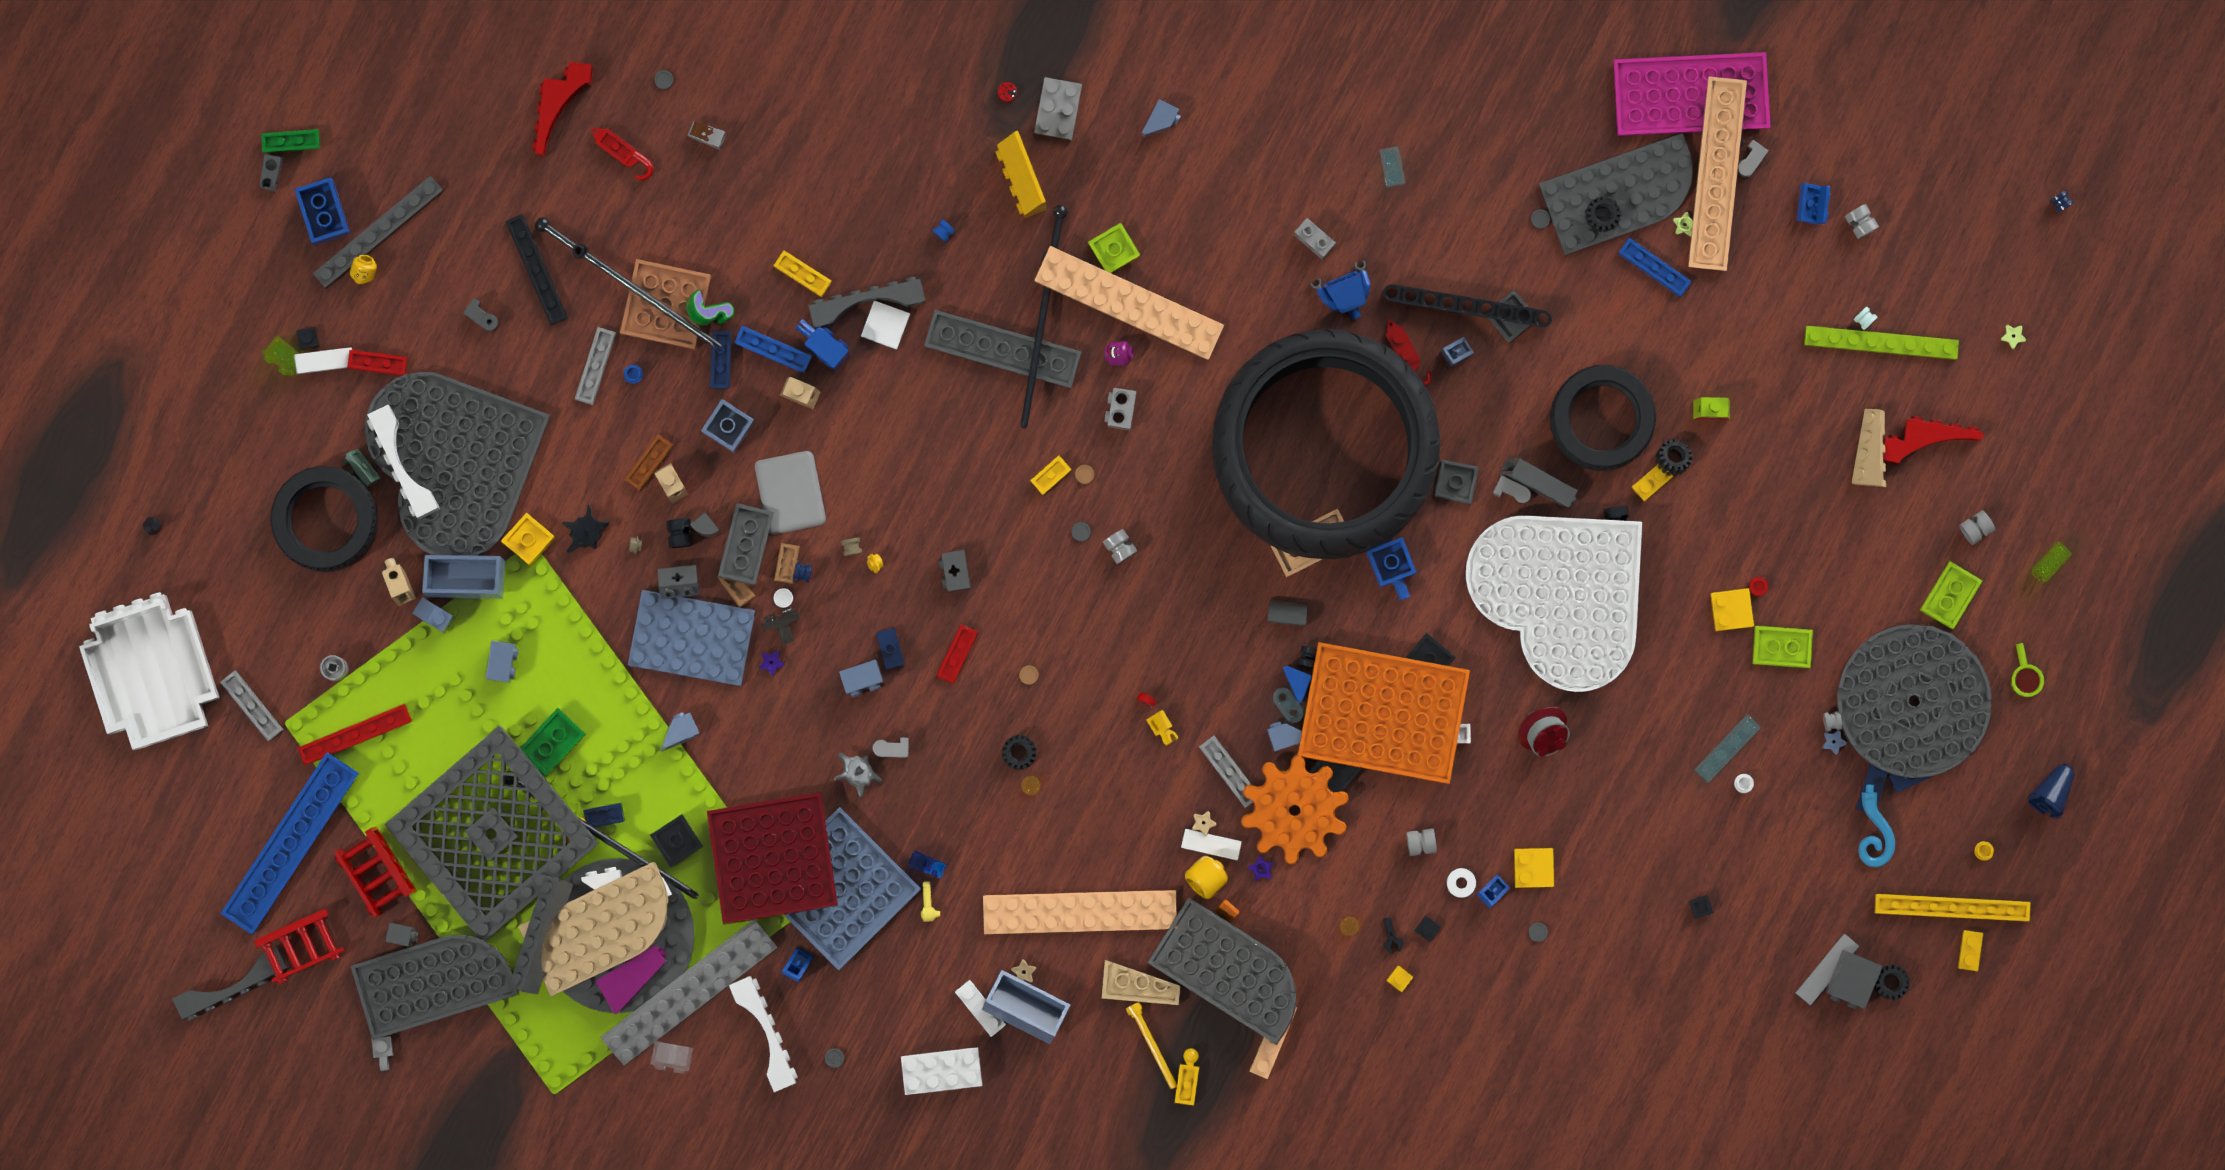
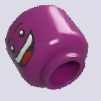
(1119, 353)

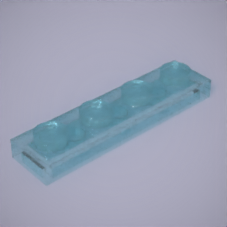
(1727, 748)

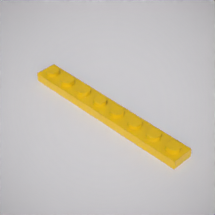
(1952, 907)

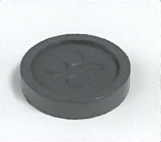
(663, 79)
(1540, 219)
(1081, 531)
(1538, 932)
(834, 1058)

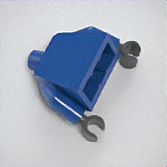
(1346, 292)

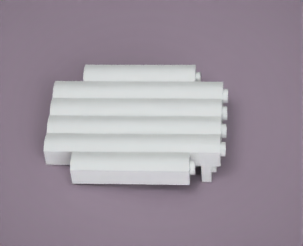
(149, 671)

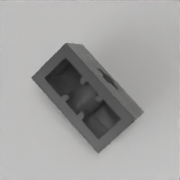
(958, 560)
(678, 582)
(402, 934)

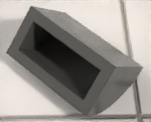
(705, 527)
(1287, 612)

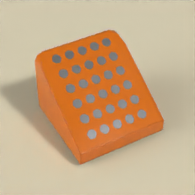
(1227, 911)

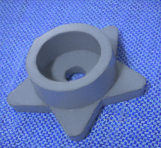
(1839, 742)

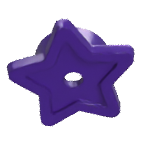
(771, 667)
(1256, 869)

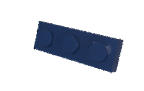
(721, 361)

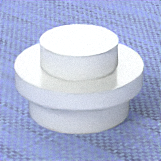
(1743, 783)

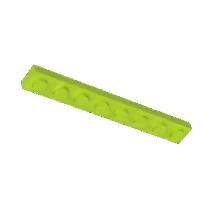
(1881, 342)

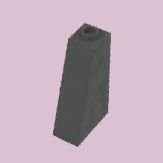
(1538, 481)

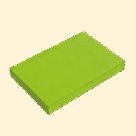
(1951, 595)
(1782, 647)

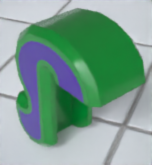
(706, 315)

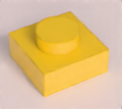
(1399, 978)

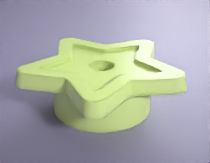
(1680, 221)
(2018, 336)

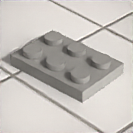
(1058, 109)

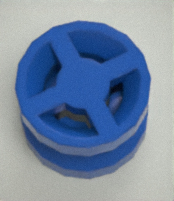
(943, 231)

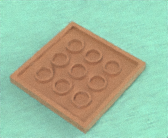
(672, 288)

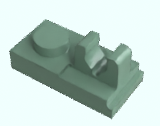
(362, 467)

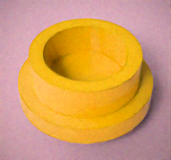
(1984, 850)

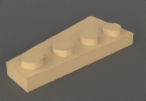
(1869, 457)
(1132, 985)

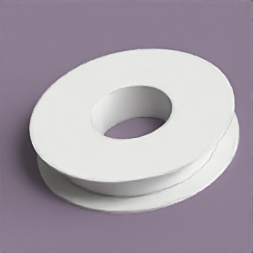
(1451, 882)

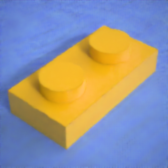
(1050, 475)
(1651, 483)
(1970, 950)

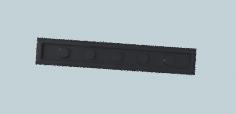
(536, 269)

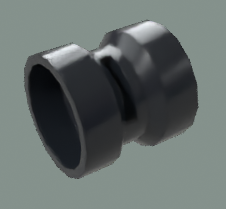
(1308, 652)

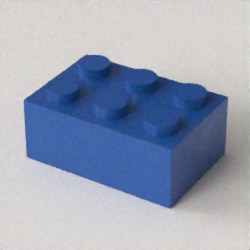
(322, 211)

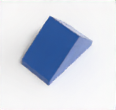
(1298, 682)
(1492, 891)
(797, 964)

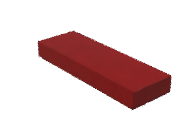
(376, 363)
(957, 654)

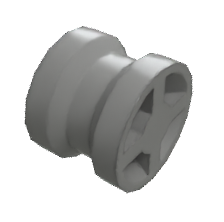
(1832, 721)

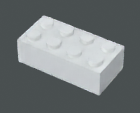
(941, 1071)

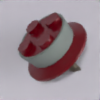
(1544, 731)

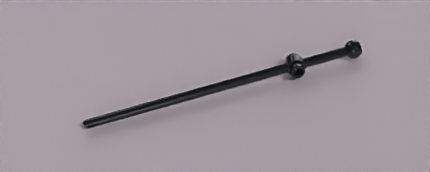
(1060, 213)
(543, 225)
(509, 780)

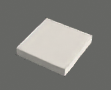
(885, 325)

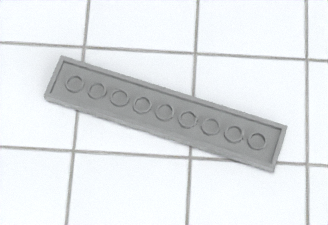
(689, 992)

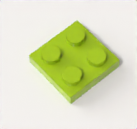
(1114, 248)

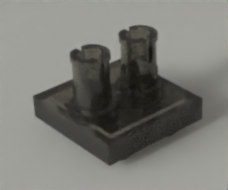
(781, 623)

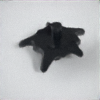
(585, 531)

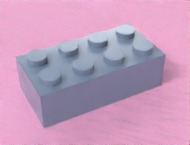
(463, 577)
(1025, 1007)

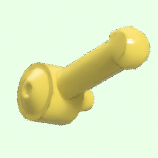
(928, 912)

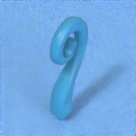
(1869, 803)

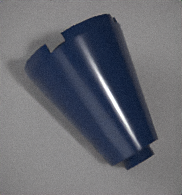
(2053, 792)

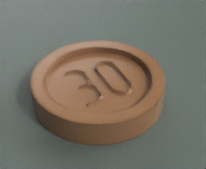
(1084, 474)
(1029, 675)

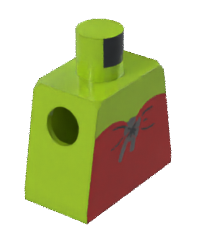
(1711, 409)

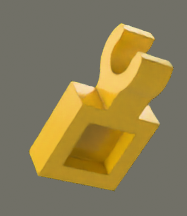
(1160, 725)

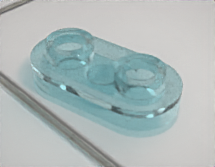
(1288, 705)

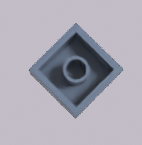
(728, 426)
(862, 678)

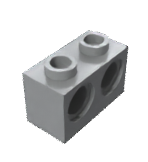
(1314, 238)
(1124, 409)

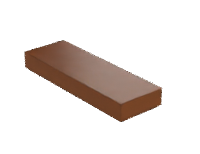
(648, 462)

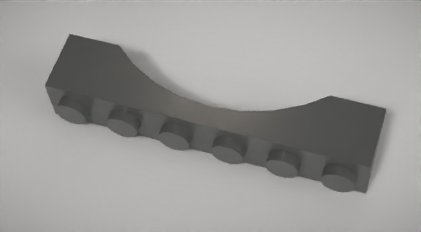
(828, 312)
(550, 900)
(193, 1001)

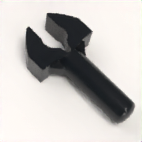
(1391, 936)

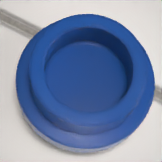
(633, 374)

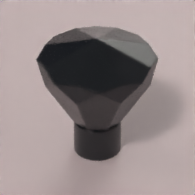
(152, 525)

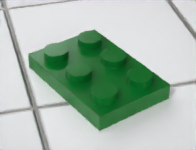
(552, 741)

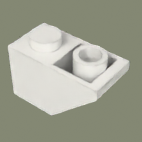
(598, 880)

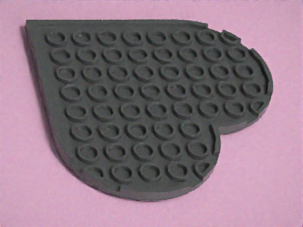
(464, 450)

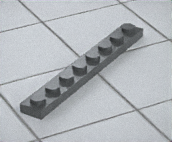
(378, 231)

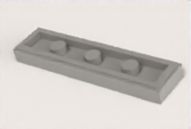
(595, 366)
(252, 705)
(1226, 768)
(1823, 972)

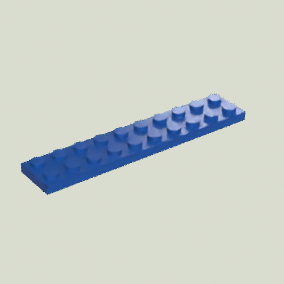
(290, 843)

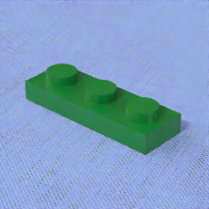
(290, 141)

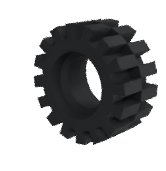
(1611, 206)
(1668, 465)
(1007, 752)
(1903, 982)

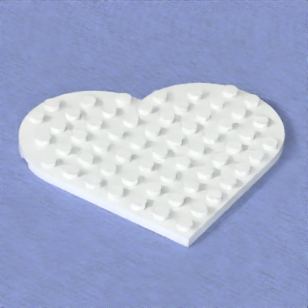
(1565, 590)

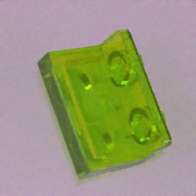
(281, 354)

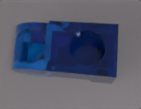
(926, 864)

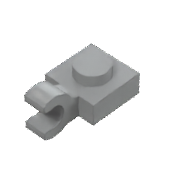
(383, 1049)

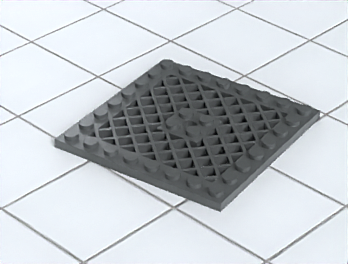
(447, 883)

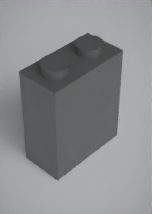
(1853, 980)

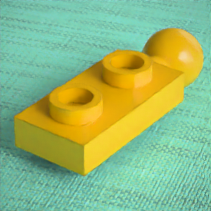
(1187, 1078)

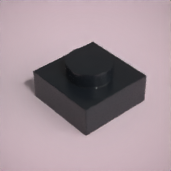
(307, 338)
(1700, 907)
(1427, 928)

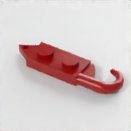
(621, 151)
(1403, 347)

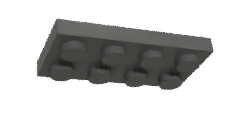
(745, 544)

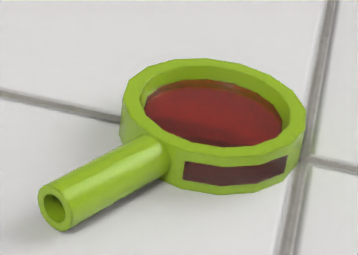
(2026, 679)

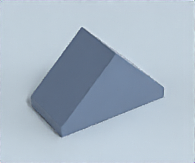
(1455, 352)

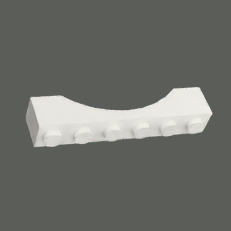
(386, 427)
(779, 1071)

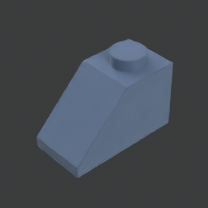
(1161, 119)
(433, 615)
(679, 731)
(1283, 736)

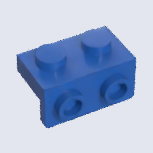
(1813, 204)

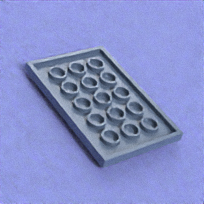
(691, 638)

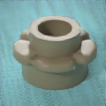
(635, 545)

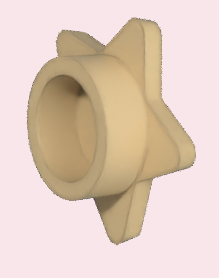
(1208, 823)
(1023, 966)

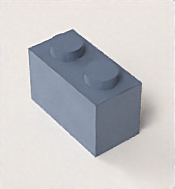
(501, 662)

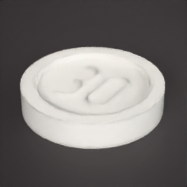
(783, 598)

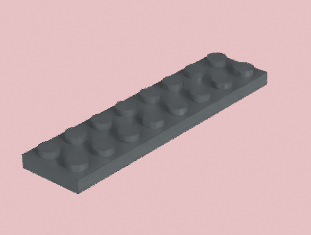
(1001, 348)

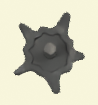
(857, 772)

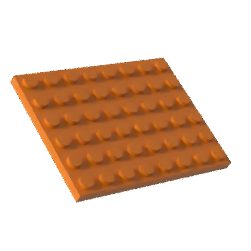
(1383, 713)

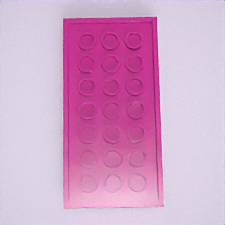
(1670, 92)

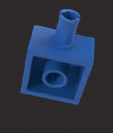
(824, 346)
(1392, 565)

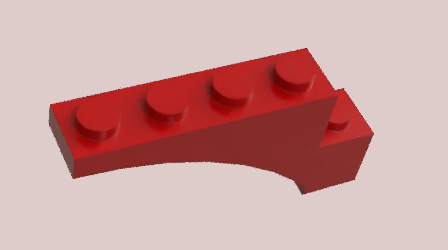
(554, 99)
(1921, 434)

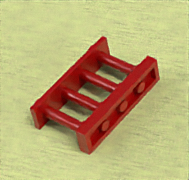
(393, 870)
(300, 927)

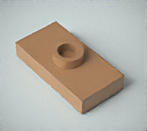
(786, 563)
(738, 591)

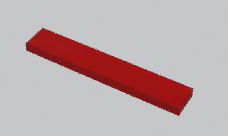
(355, 734)

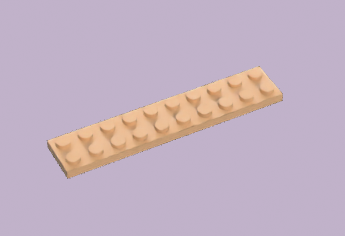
(1717, 173)
(1129, 303)
(1079, 912)

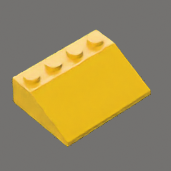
(1021, 175)

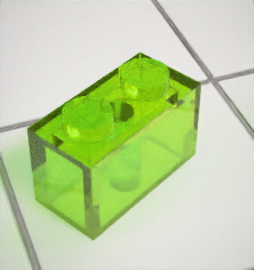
(2050, 562)

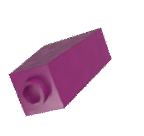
(627, 980)

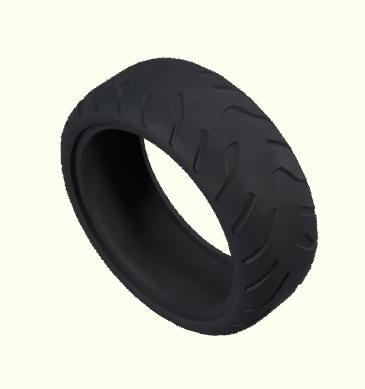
(1346, 352)

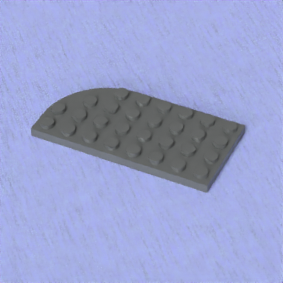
(1643, 183)
(1228, 970)
(431, 983)

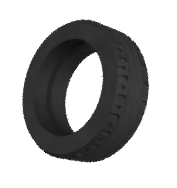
(1602, 376)
(283, 509)

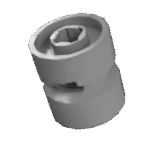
(1861, 221)
(1976, 528)
(1120, 546)
(334, 668)
(1421, 842)

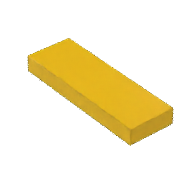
(802, 273)

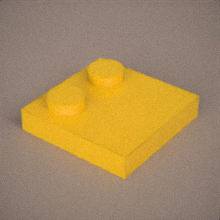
(528, 539)
(1732, 609)
(1534, 867)

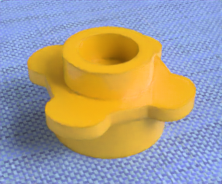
(874, 562)

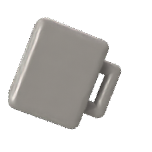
(791, 491)

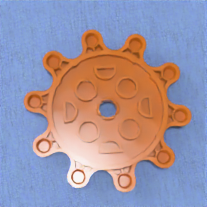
(1297, 788)

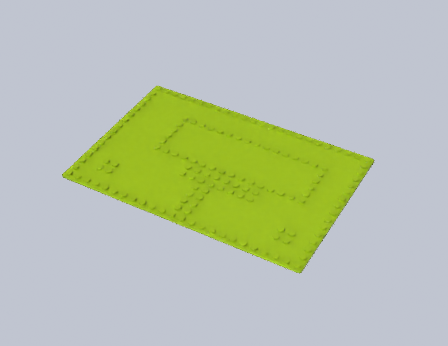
(618, 761)

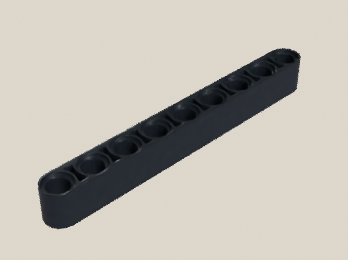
(1476, 310)

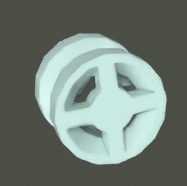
(1865, 318)

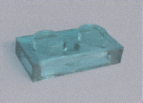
(1392, 167)

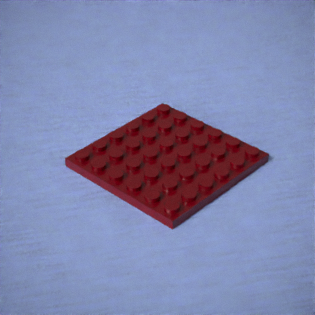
(772, 858)

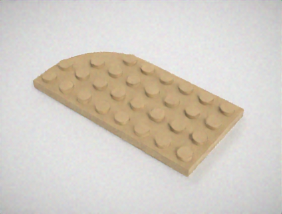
(603, 928)

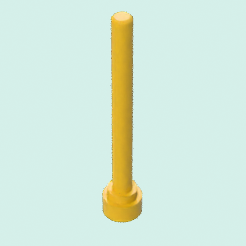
(1135, 1012)

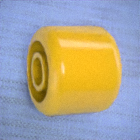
(1206, 877)

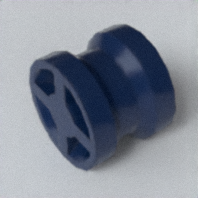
(2061, 201)
(803, 572)

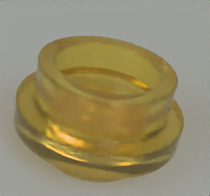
(1031, 785)
(1349, 926)

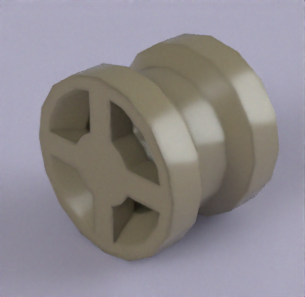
(851, 547)

